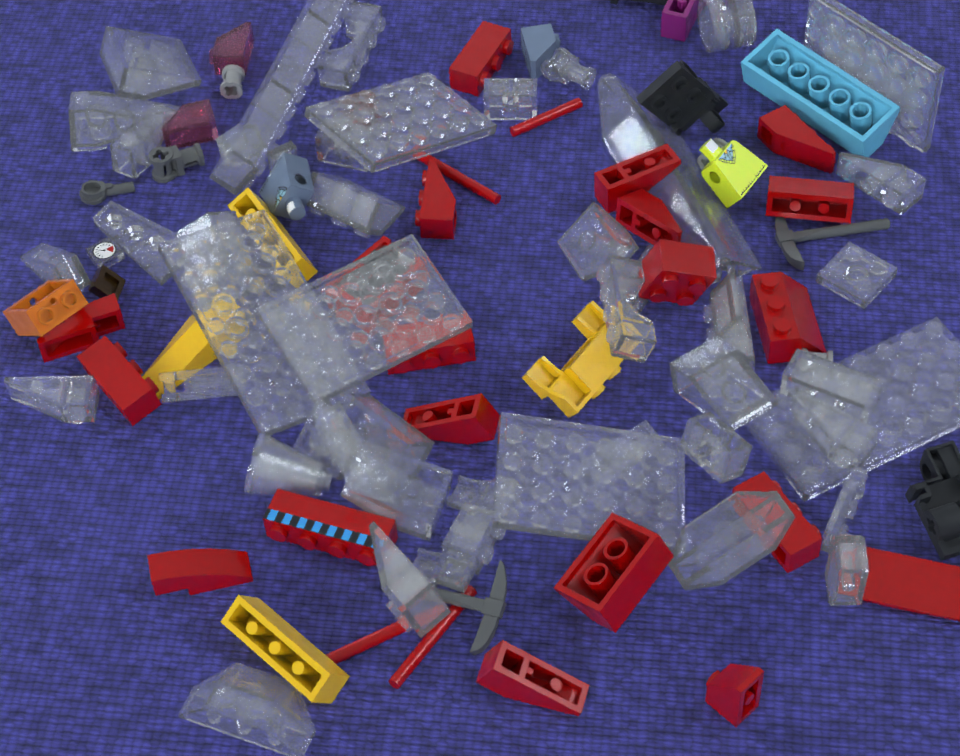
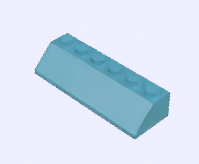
(820, 93)

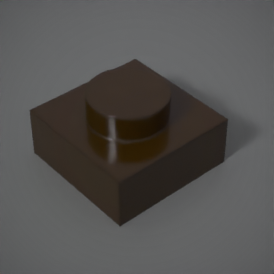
(106, 283)

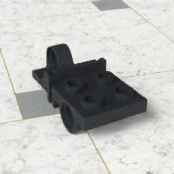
(682, 99)
(939, 497)

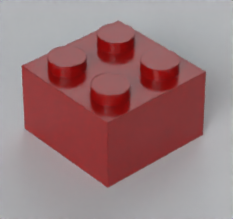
(677, 272)

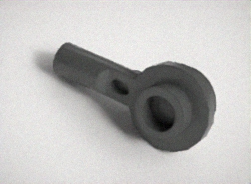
(95, 192)

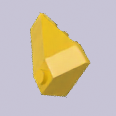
(185, 351)

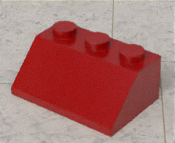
(784, 316)
(614, 571)

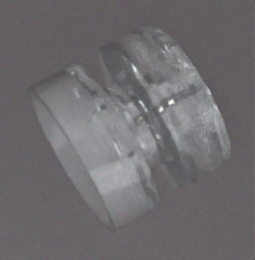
(726, 23)

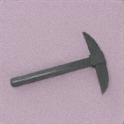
(787, 238)
(491, 608)

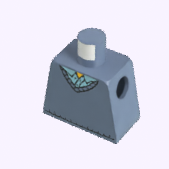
(288, 187)

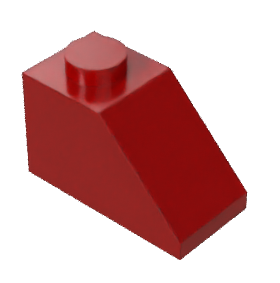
(735, 691)

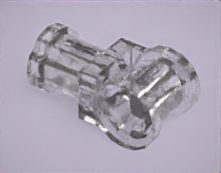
(567, 69)

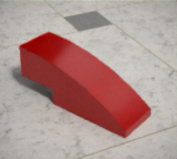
(82, 329)
(198, 570)

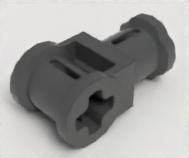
(174, 161)

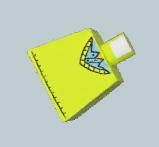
(730, 170)

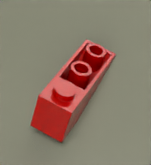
(791, 138)
(438, 206)

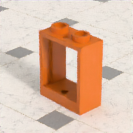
(53, 304)

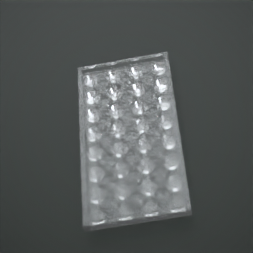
(224, 280)
(914, 408)

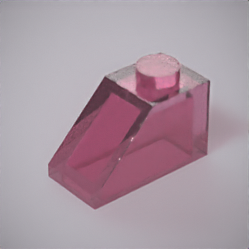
(233, 48)
(191, 125)

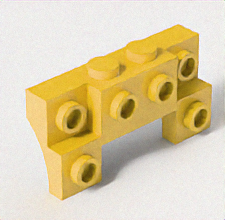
(583, 373)

